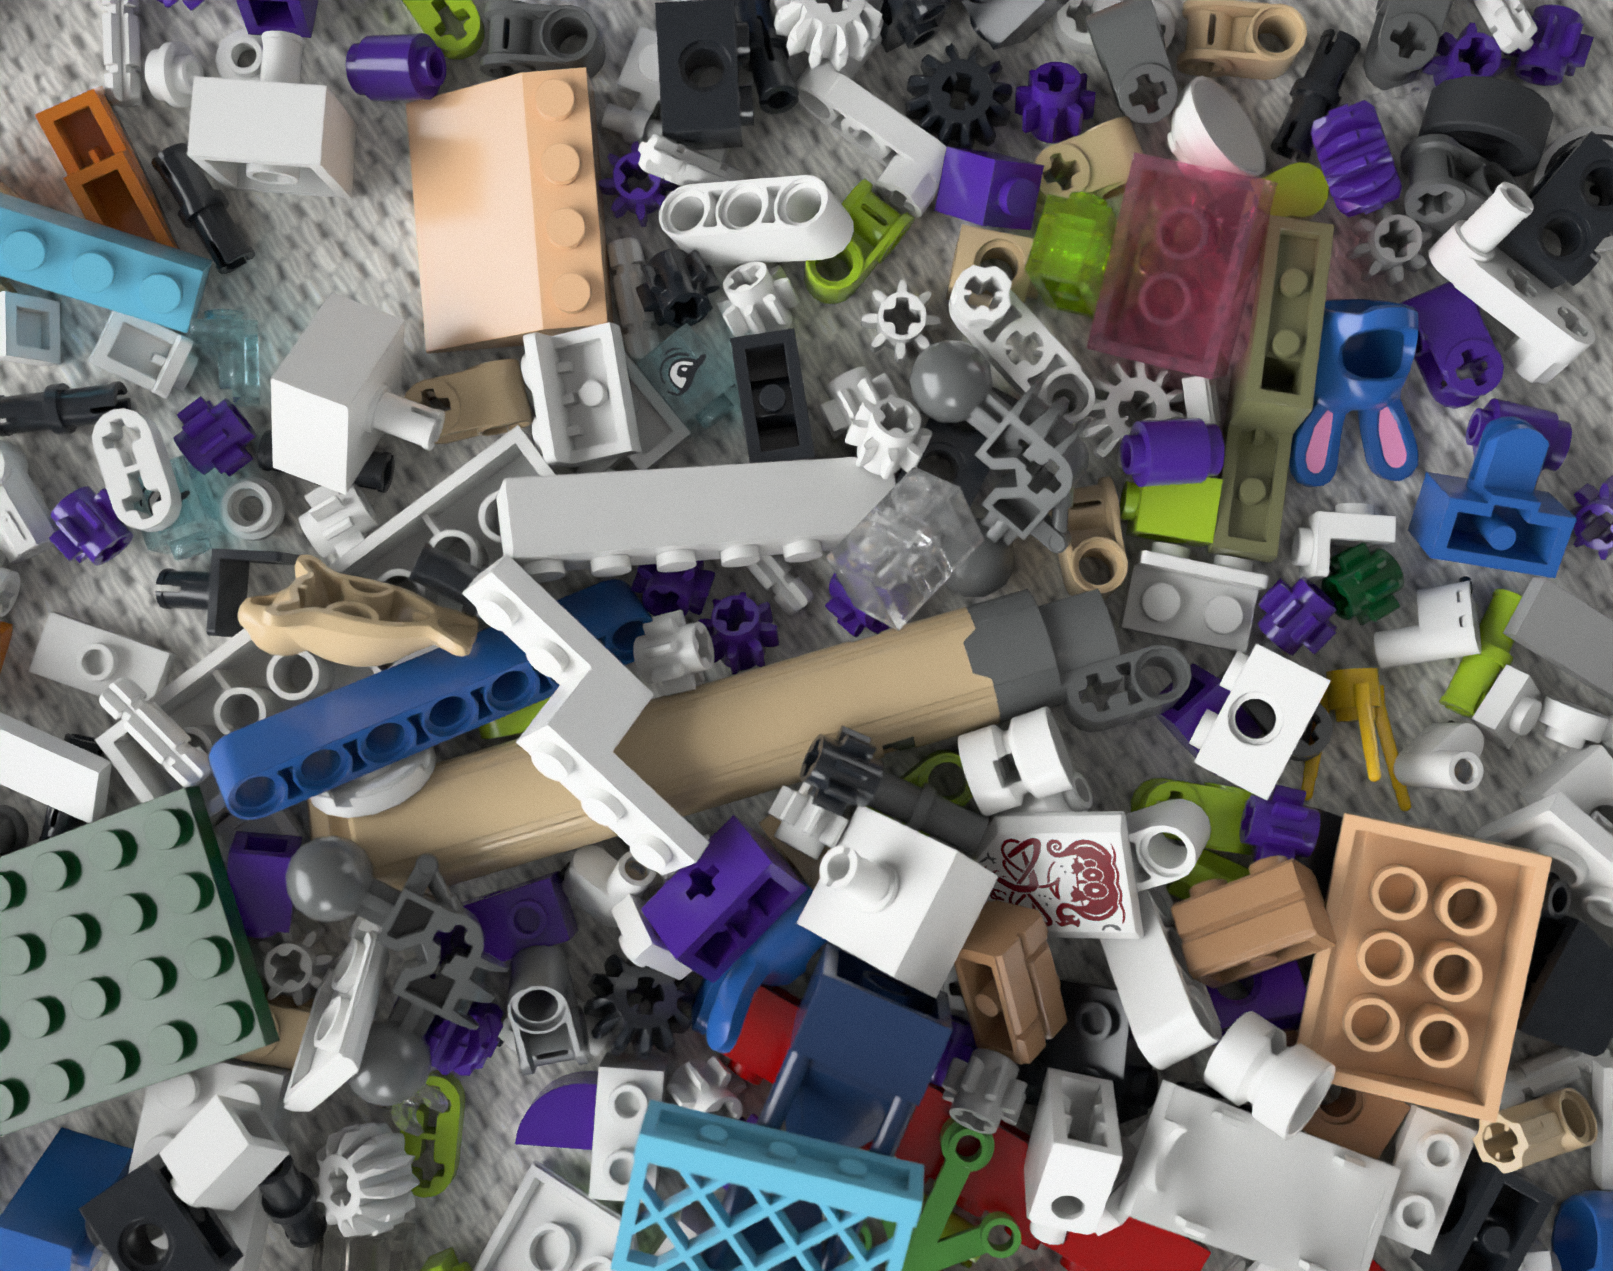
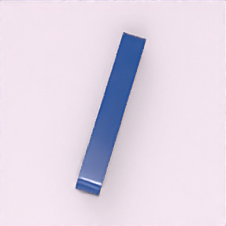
(403, 710)

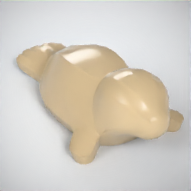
(352, 619)

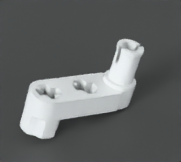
(906, 150)
(1010, 318)
(1545, 324)

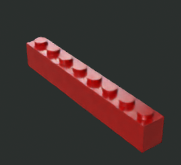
(994, 1187)

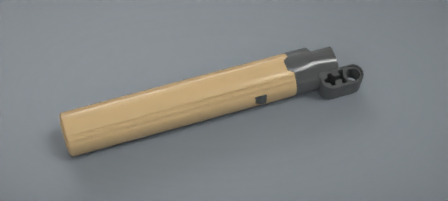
(757, 725)

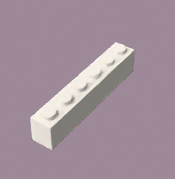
(683, 515)

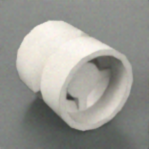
(1038, 754)
(1277, 1080)

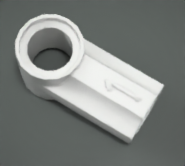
(23, 513)

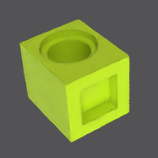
(1172, 512)

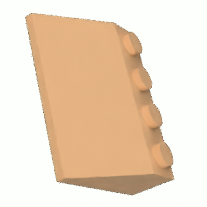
(509, 211)
(1424, 963)

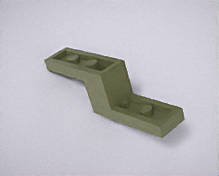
(1272, 386)

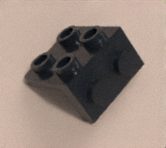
(1097, 1045)

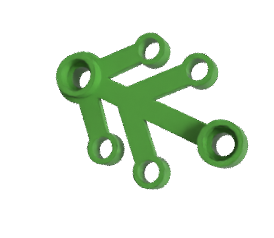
(925, 1248)

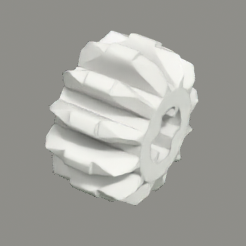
(829, 28)
(1117, 393)
(365, 1179)

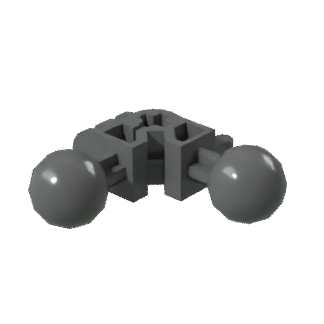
(955, 385)
(335, 880)

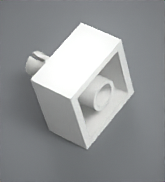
(274, 129)
(343, 394)
(897, 900)

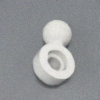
(1574, 724)

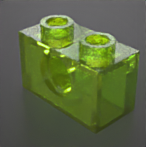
(1072, 252)

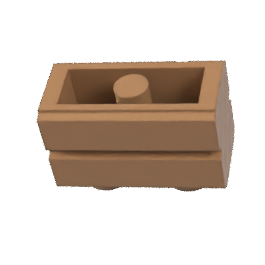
(1252, 922)
(1010, 982)

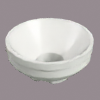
(1214, 130)

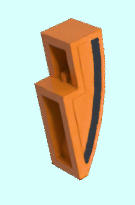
(104, 167)

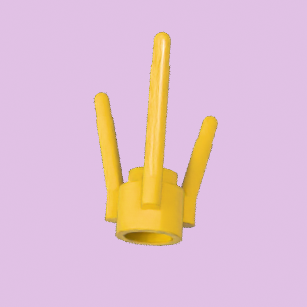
(1360, 697)

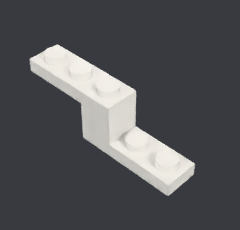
(584, 717)

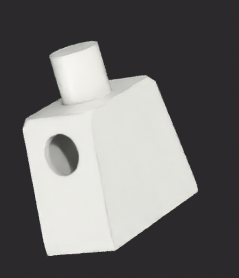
(1066, 1177)

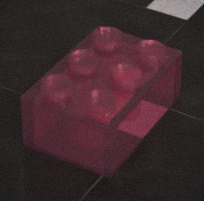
(1181, 265)

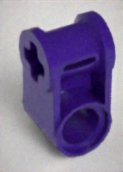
(1452, 339)

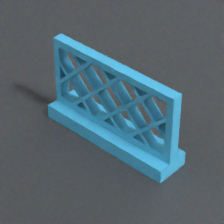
(765, 1163)

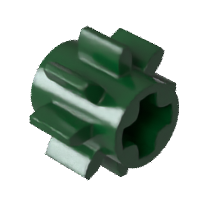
(1363, 583)

